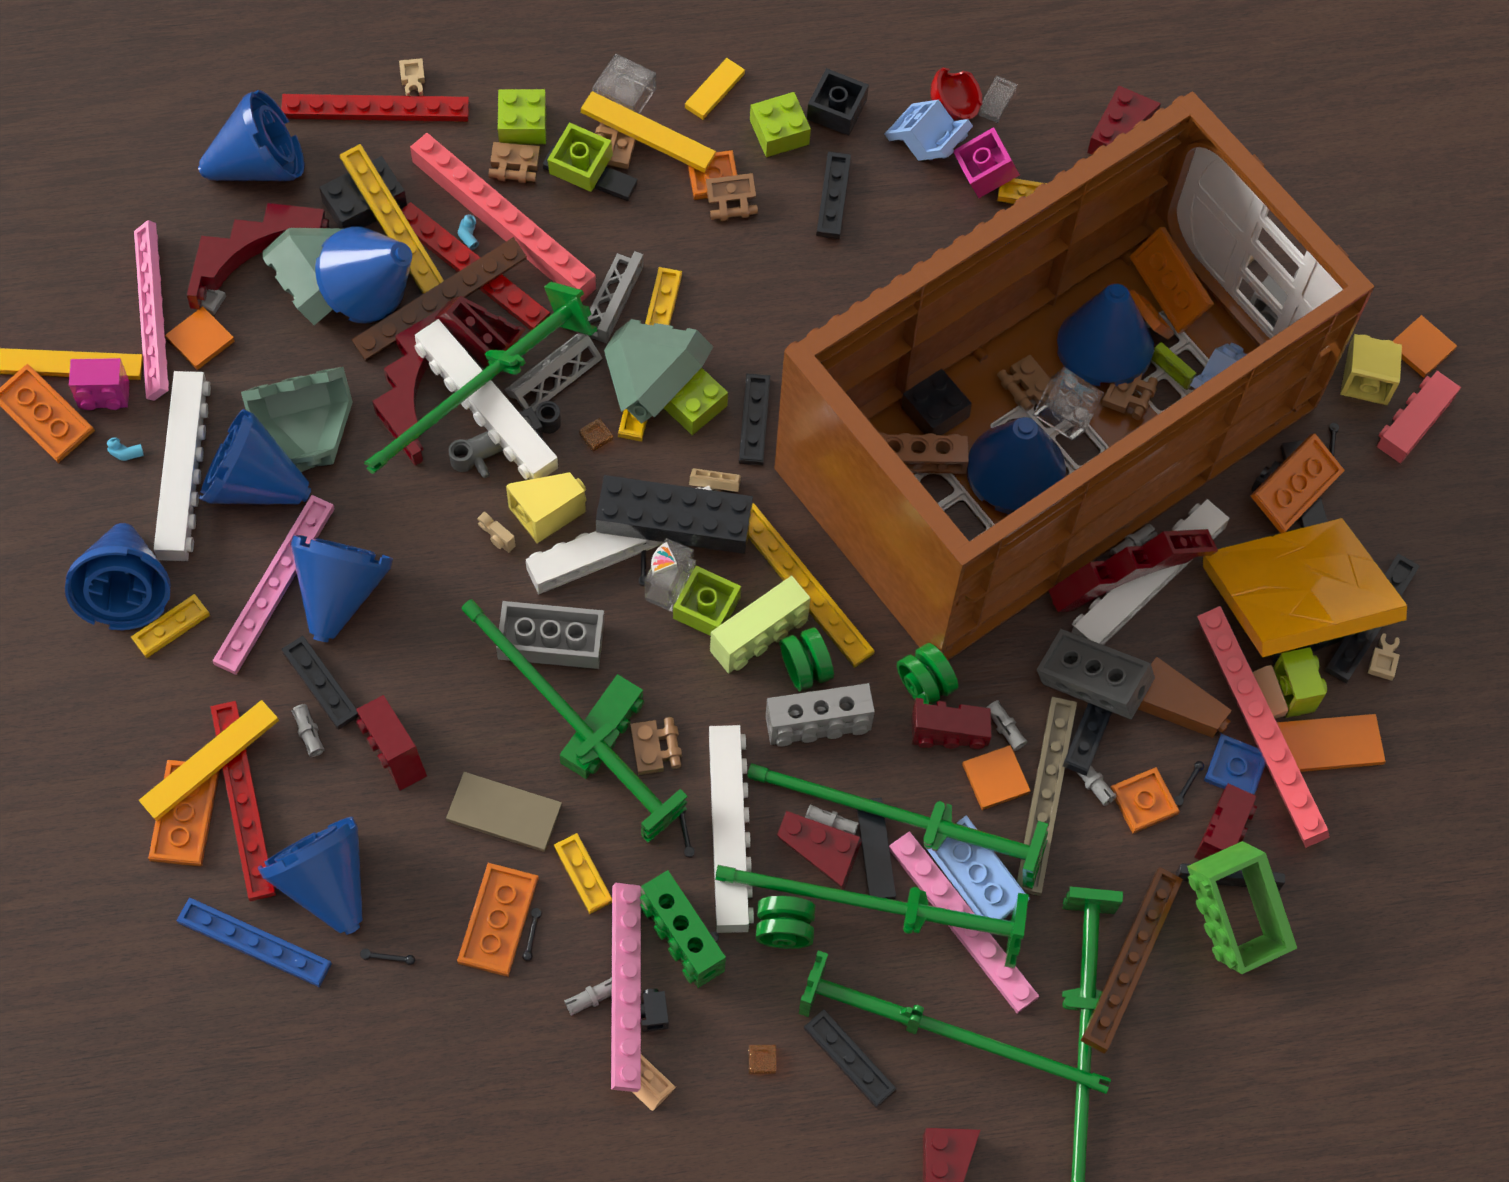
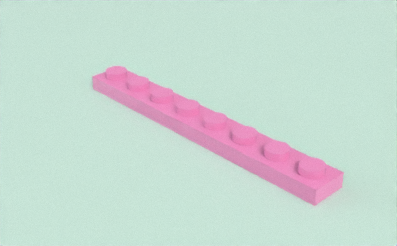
(151, 311)
(270, 588)
(979, 944)
(626, 988)

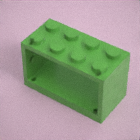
(1276, 930)

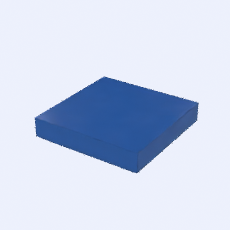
(1235, 764)

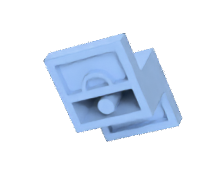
(929, 130)
(1220, 360)

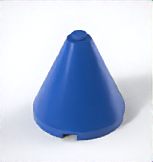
(254, 145)
(363, 273)
(1106, 339)
(1014, 464)
(252, 468)
(118, 581)
(334, 582)
(322, 874)

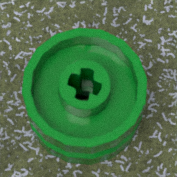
(806, 659)
(927, 674)
(785, 922)

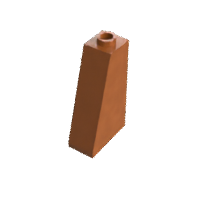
(1183, 702)

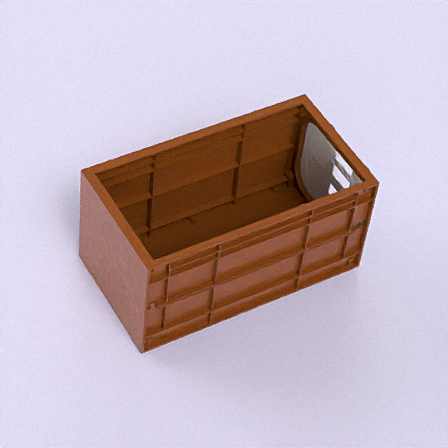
(1005, 299)

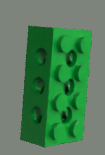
(673, 912)

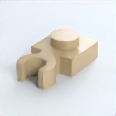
(412, 75)
(499, 535)
(1383, 660)

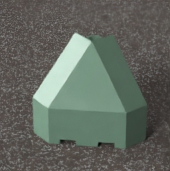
(294, 260)
(653, 364)
(304, 414)

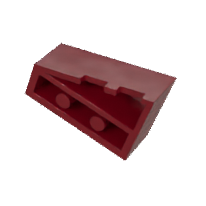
(1121, 116)
(478, 328)
(950, 726)
(391, 741)
(1227, 821)
(821, 845)
(947, 1153)

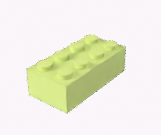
(760, 625)

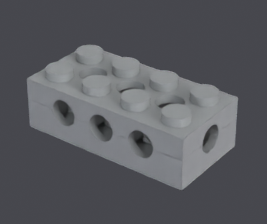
(801, 715)

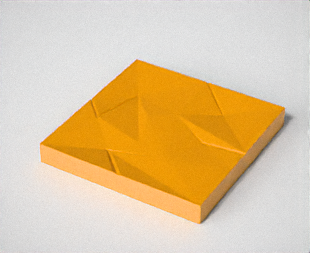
(1304, 587)

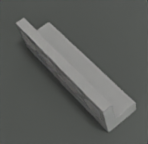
(619, 298)
(549, 365)

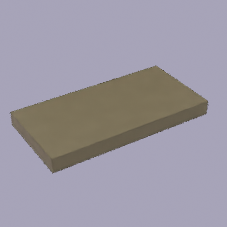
(504, 811)

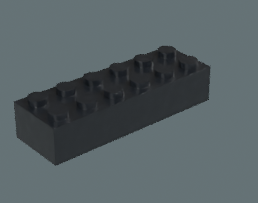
(675, 513)

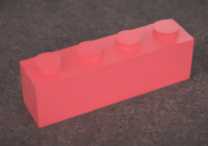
(1418, 416)

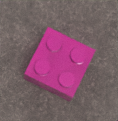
(986, 162)
(99, 383)

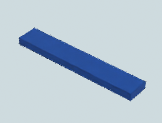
(254, 942)

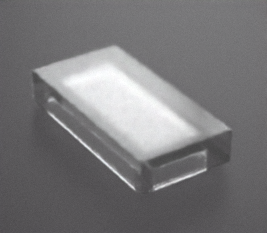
(997, 99)

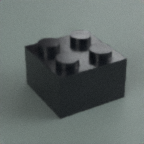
(837, 101)
(936, 404)

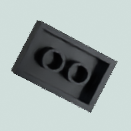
(347, 203)

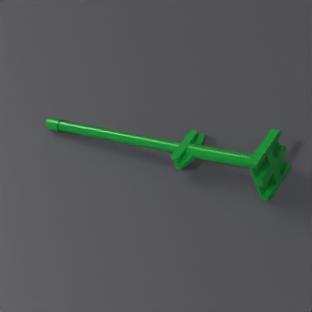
(568, 313)
(597, 743)
(937, 826)
(915, 910)
(1085, 1000)
(914, 1019)

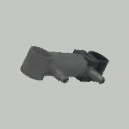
(482, 446)

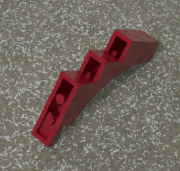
(221, 256)
(398, 405)
(1130, 563)

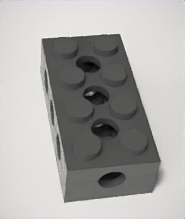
(1096, 673)

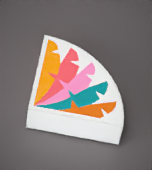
(662, 560)

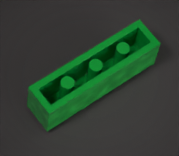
(613, 707)

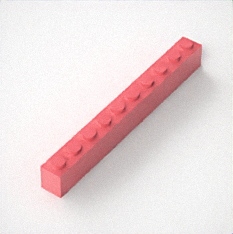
(501, 215)
(1263, 727)

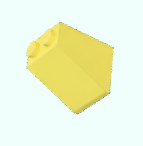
(1372, 369)
(547, 503)

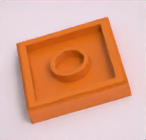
(721, 166)
(1151, 315)
(200, 338)
(1424, 346)
(996, 777)
(1144, 800)

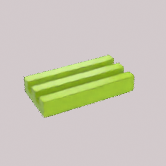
(1173, 366)

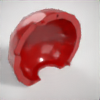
(957, 93)

